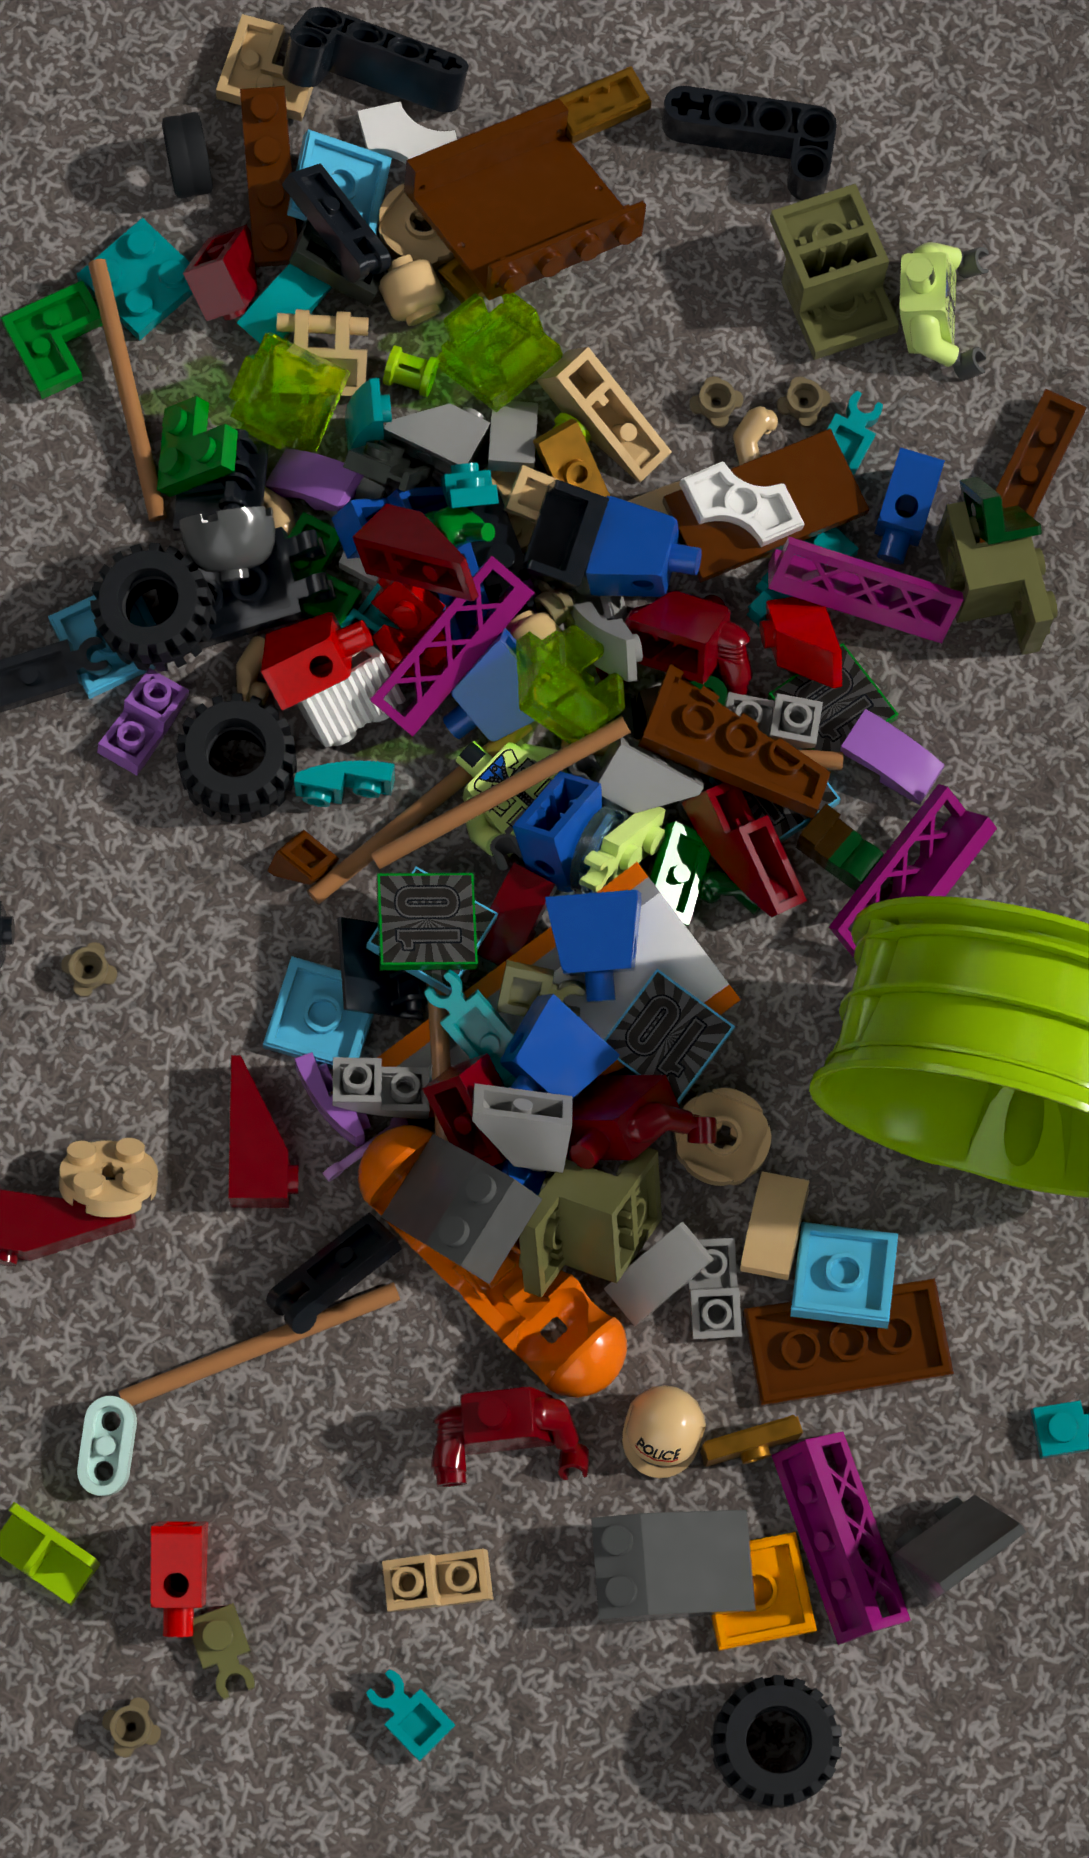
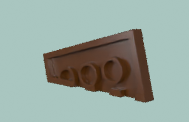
(710, 738)

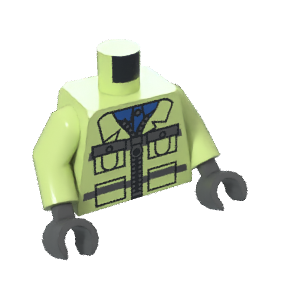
(929, 304)
(494, 828)

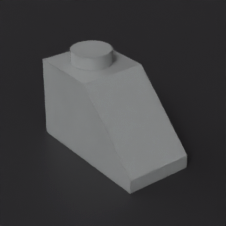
(441, 436)
(643, 779)
(525, 1125)

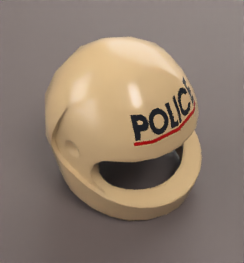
(663, 1429)

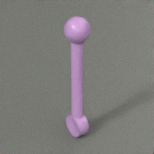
(338, 1167)

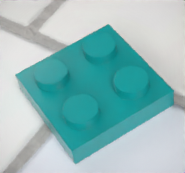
(144, 277)

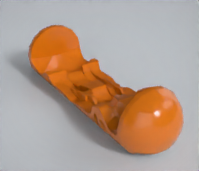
(574, 1365)

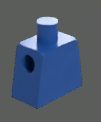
(912, 492)
(637, 552)
(489, 694)
(554, 825)
(596, 937)
(555, 1050)

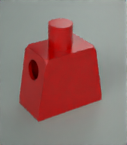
(311, 657)
(183, 1550)

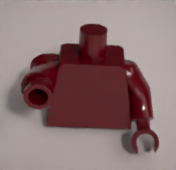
(693, 637)
(626, 1114)
(504, 1423)

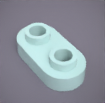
(102, 1446)

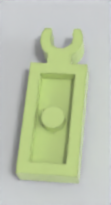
(624, 846)

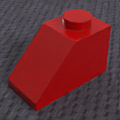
(803, 640)

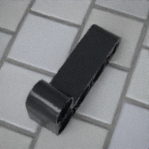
(374, 57)
(749, 136)

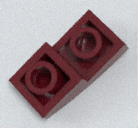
(519, 909)

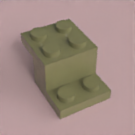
(834, 271)
(996, 577)
(591, 1221)

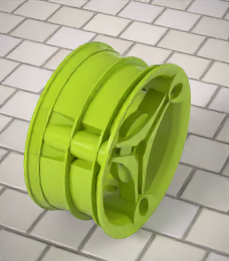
(968, 1040)

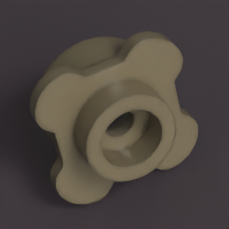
(716, 389)
(805, 389)
(555, 603)
(88, 956)
(117, 1724)

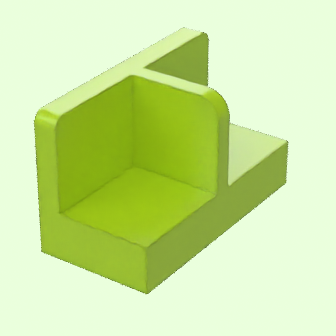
(45, 1555)

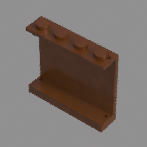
(519, 201)

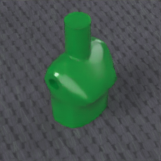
(461, 525)

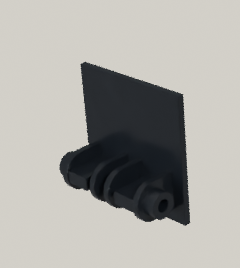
(232, 491)
(369, 988)

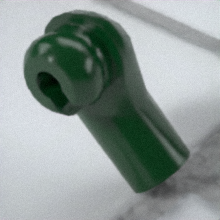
(718, 883)

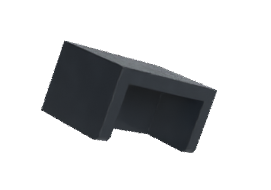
(564, 535)

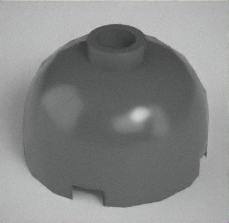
(229, 540)

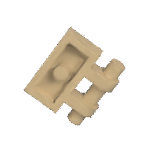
(343, 326)

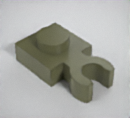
(525, 982)
(219, 1643)

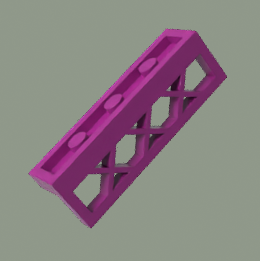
(904, 608)
(465, 656)
(941, 861)
(834, 1538)

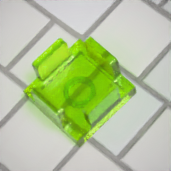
(498, 350)
(287, 394)
(557, 688)

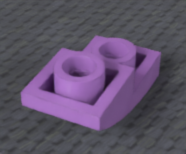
(315, 479)
(144, 721)
(893, 756)
(318, 1084)

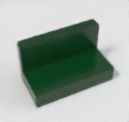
(994, 521)

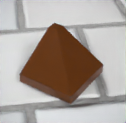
(302, 859)

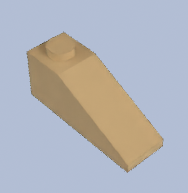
(592, 396)

